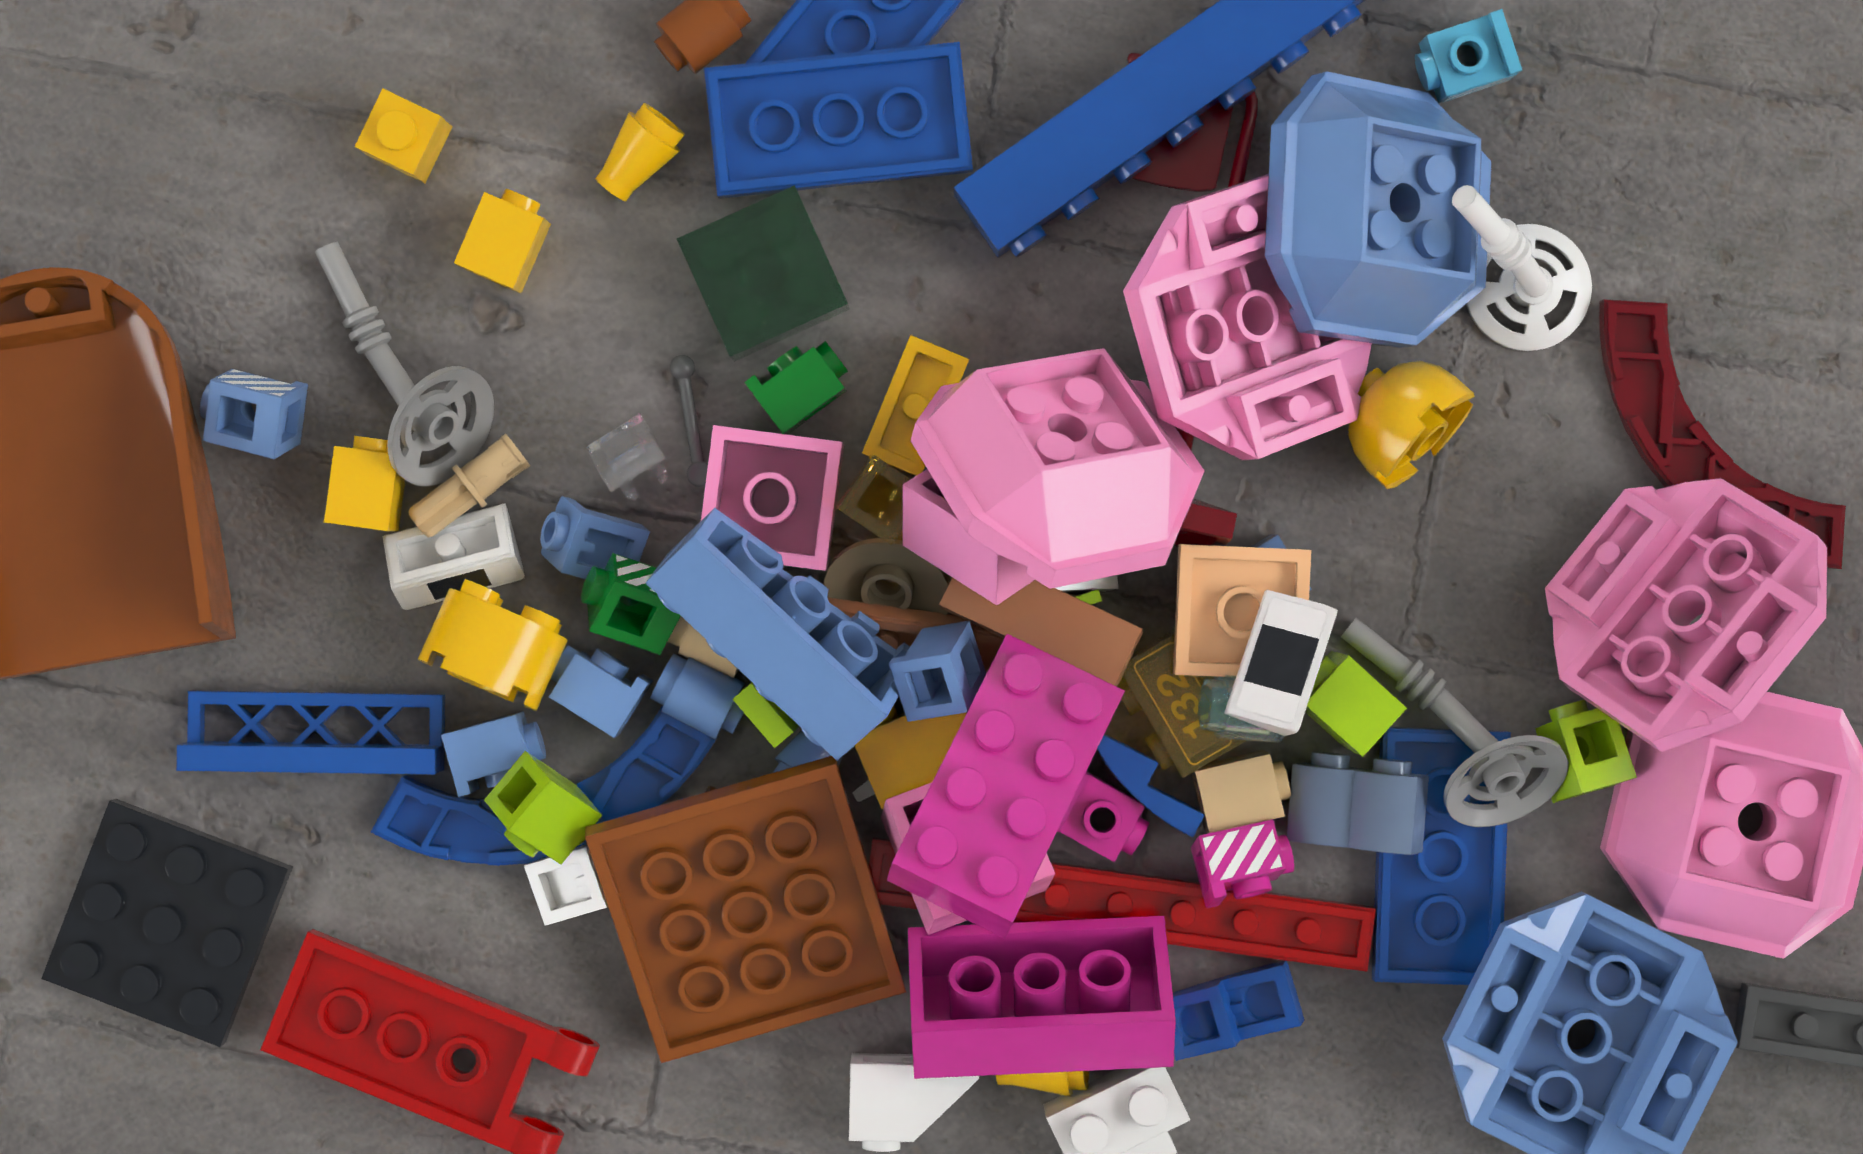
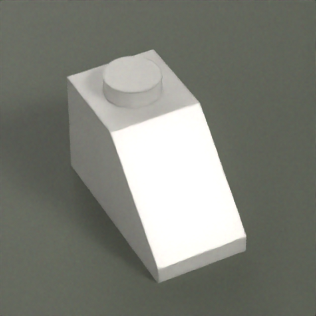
(891, 1104)

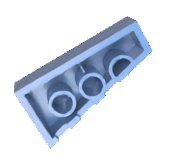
(780, 632)

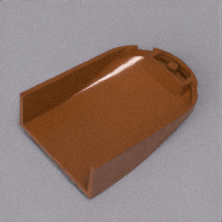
(100, 482)

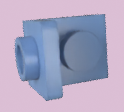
(582, 538)

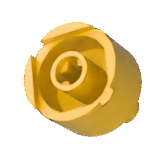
(494, 645)

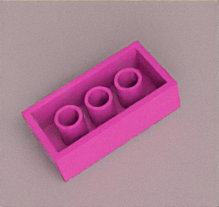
(1005, 786)
(1041, 998)

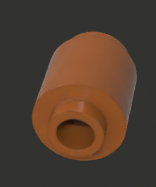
(700, 32)

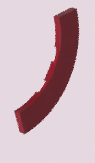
(1665, 430)

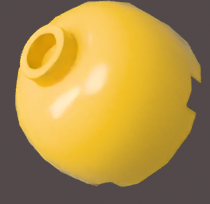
(1405, 416)

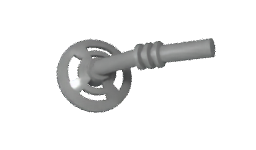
(424, 414)
(1492, 759)

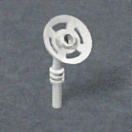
(1522, 277)

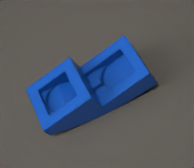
(1134, 772)
(1234, 1009)

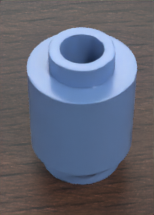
(699, 696)

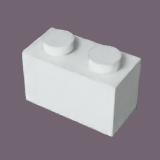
(1116, 1112)

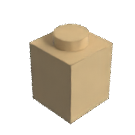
(1241, 790)

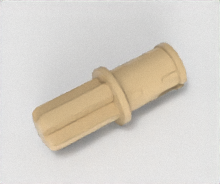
(468, 486)

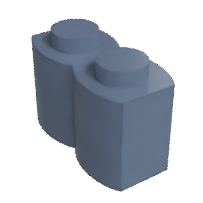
(1358, 806)

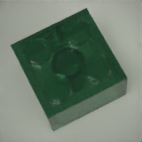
(763, 273)

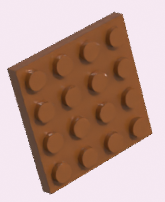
(746, 909)

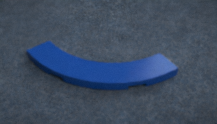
(470, 831)

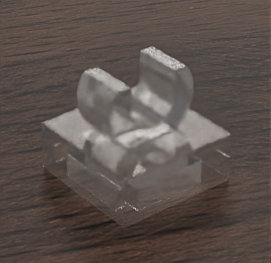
(626, 454)

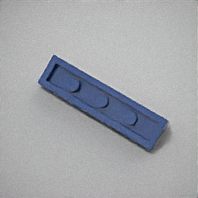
(312, 757)

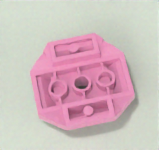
(1223, 335)
(1060, 466)
(1654, 567)
(1681, 842)

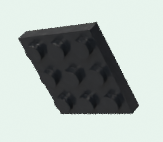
(167, 922)

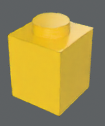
(403, 135)
(504, 239)
(364, 487)

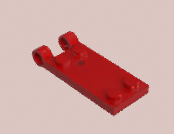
(397, 1039)

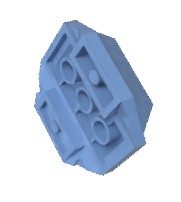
(1367, 212)
(1653, 1045)

